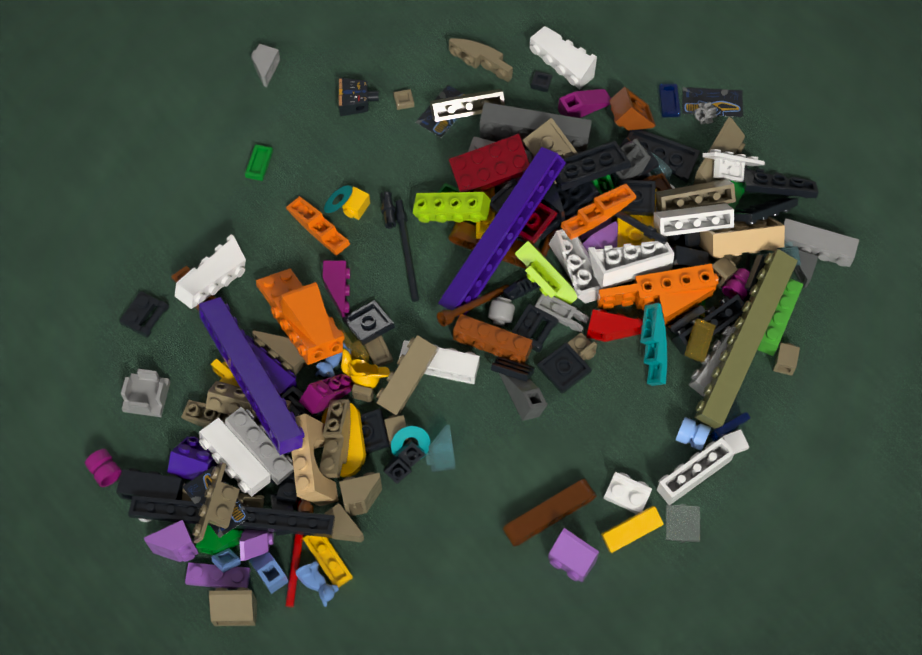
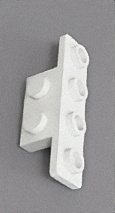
(731, 166)

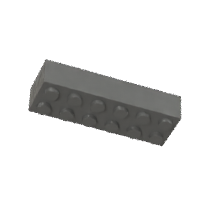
(503, 121)

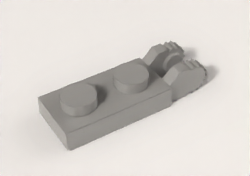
(562, 311)

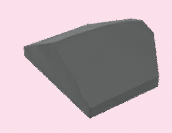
(637, 156)

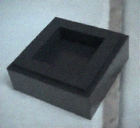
(541, 81)

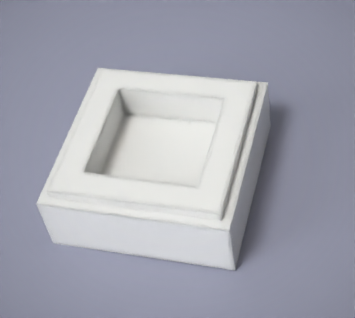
(736, 441)

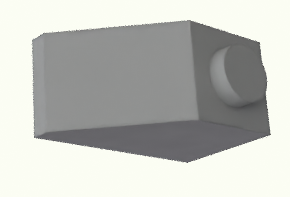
(265, 62)

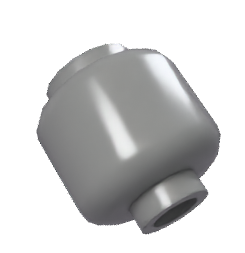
(501, 311)

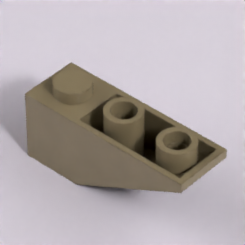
(280, 349)

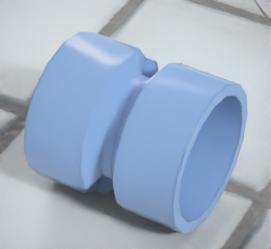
(693, 433)

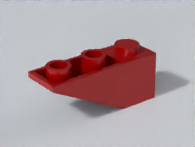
(609, 326)

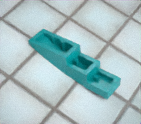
(654, 337)

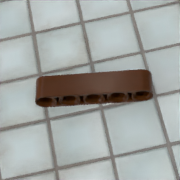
(465, 236)
(549, 512)

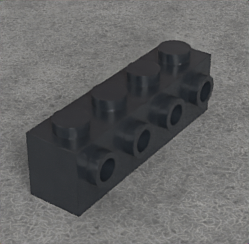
(720, 316)

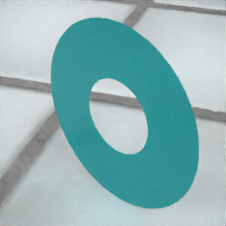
(329, 207)
(410, 431)

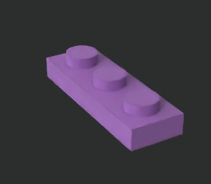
(212, 576)

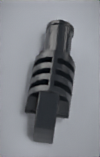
(519, 288)

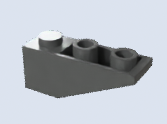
(525, 397)

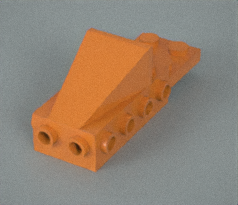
(673, 289)
(302, 315)

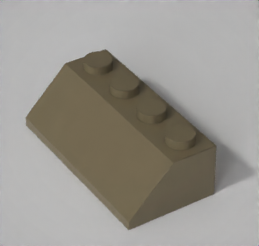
(728, 140)

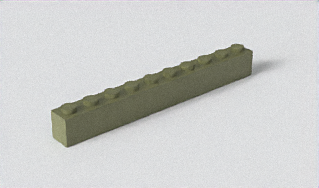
(745, 339)

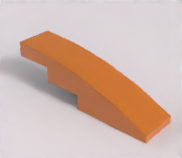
(598, 212)
(317, 225)

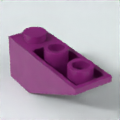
(583, 102)
(335, 281)
(319, 393)

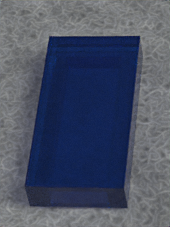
(669, 100)
(730, 426)

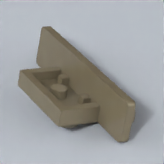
(218, 504)

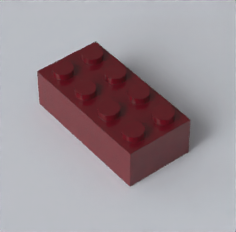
(490, 165)

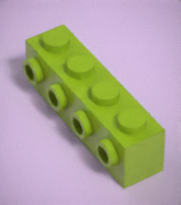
(451, 206)

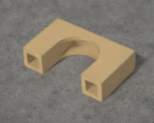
(308, 479)

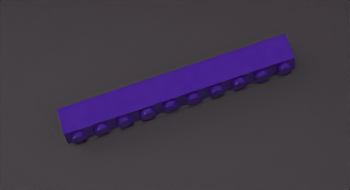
(503, 229)
(251, 376)

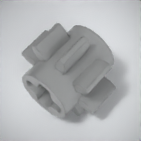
(705, 113)

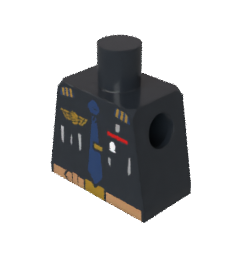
(355, 97)

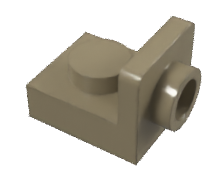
(583, 347)

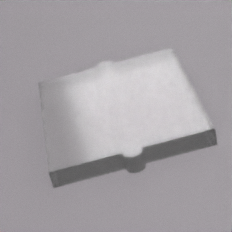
(683, 523)

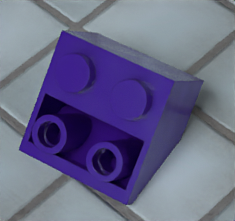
(190, 459)

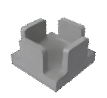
(145, 393)

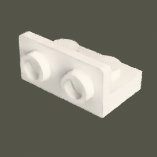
(628, 493)

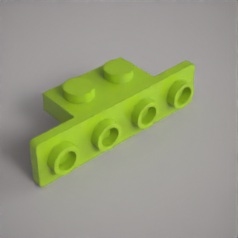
(545, 275)

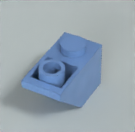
(269, 571)

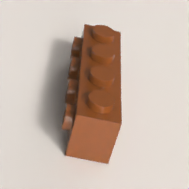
(492, 339)

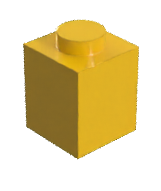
(356, 203)

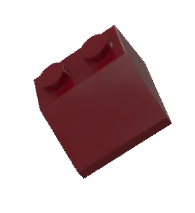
(537, 223)

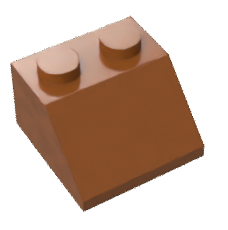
(631, 111)

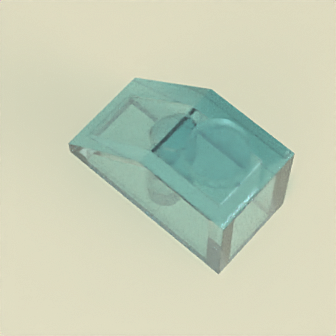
(441, 452)

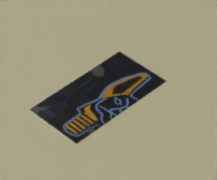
(726, 101)
(440, 127)
(196, 491)

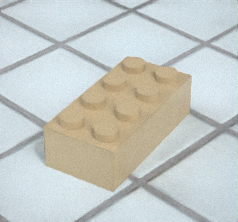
(743, 238)

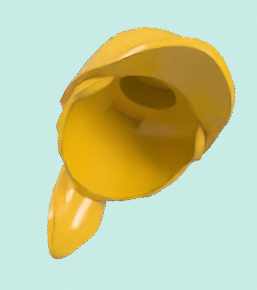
(361, 371)

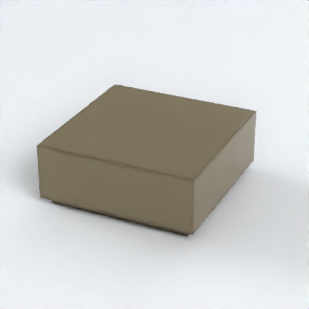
(403, 99)
(362, 393)

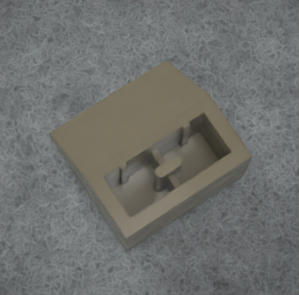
(360, 492)
(233, 607)

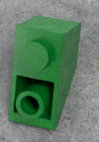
(213, 544)

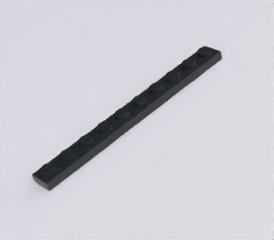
(260, 519)

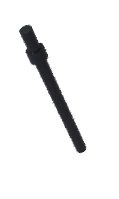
(401, 218)
(648, 231)

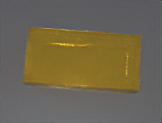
(699, 340)

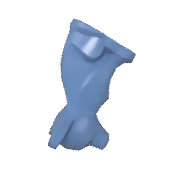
(325, 368)
(314, 580)

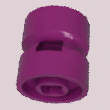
(736, 284)
(103, 468)

